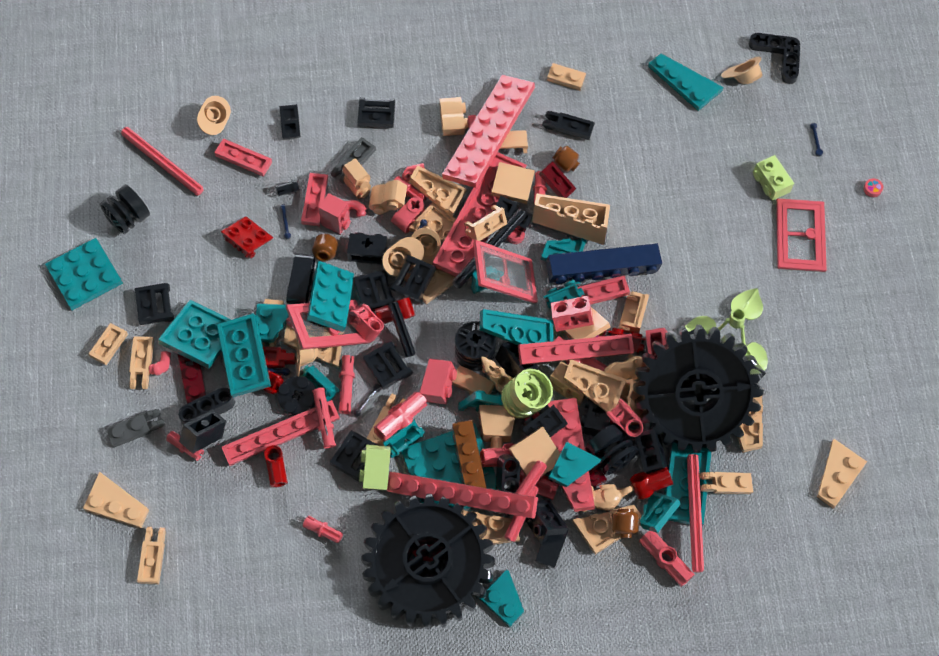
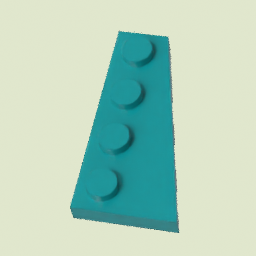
(687, 83)
(516, 328)

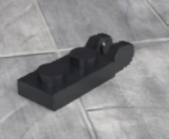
(568, 124)

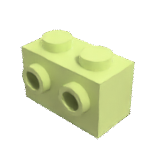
(773, 178)
(375, 467)

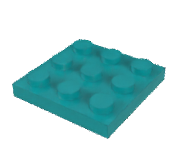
(84, 273)
(195, 334)

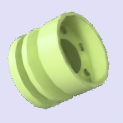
(527, 393)

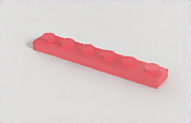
(575, 349)
(276, 434)

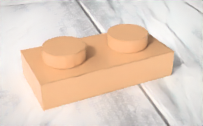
(566, 76)
(108, 344)

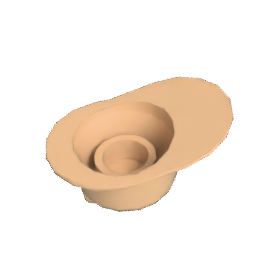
(745, 72)
(213, 115)
(430, 242)
(394, 257)
(304, 356)

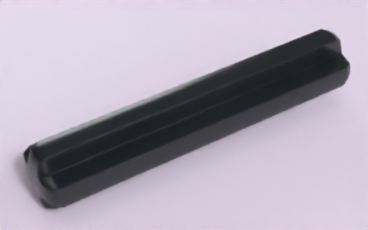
(401, 329)

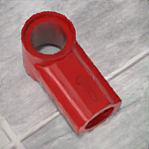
(405, 306)
(276, 467)
(646, 484)

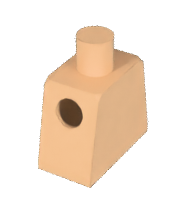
(496, 424)

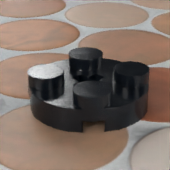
(287, 391)

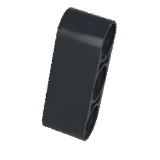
(300, 279)
(212, 399)
(511, 473)

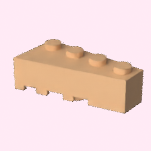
(572, 216)

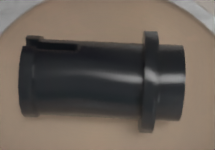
(288, 187)

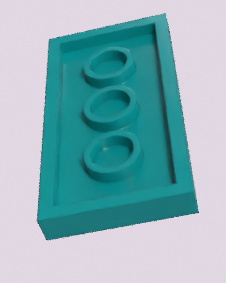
(330, 296)
(243, 355)
(679, 476)

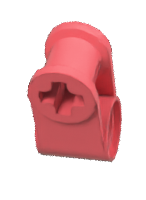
(408, 214)
(366, 322)
(623, 416)

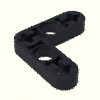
(783, 48)

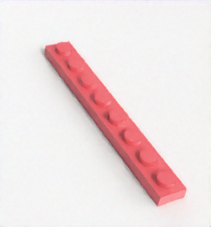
(463, 494)

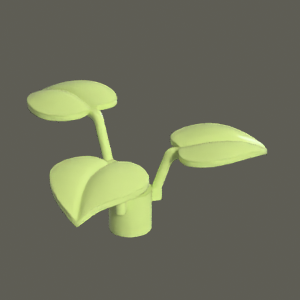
(744, 306)

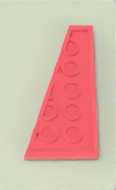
(580, 491)

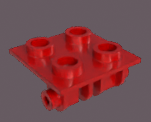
(246, 236)

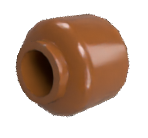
(566, 159)
(325, 247)
(625, 522)

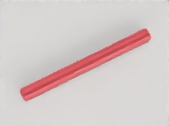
(162, 161)
(695, 513)

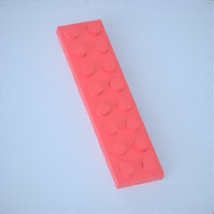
(488, 131)
(458, 247)

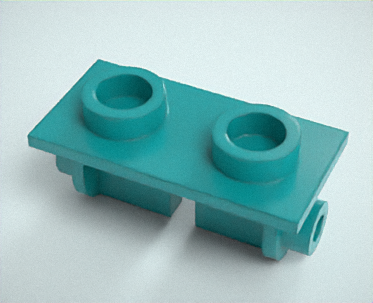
(570, 290)
(320, 381)
(404, 438)

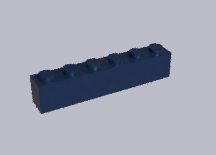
(603, 263)

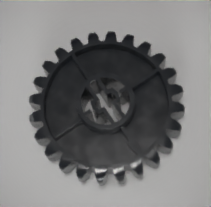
(729, 388)
(411, 591)

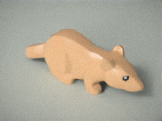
(626, 368)
(495, 373)
(608, 496)

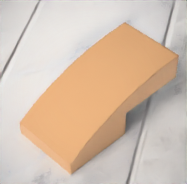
(472, 381)

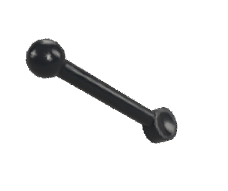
(376, 388)

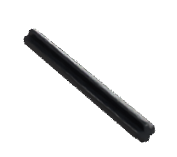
(495, 241)

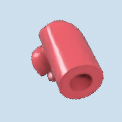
(409, 171)
(359, 207)
(161, 366)

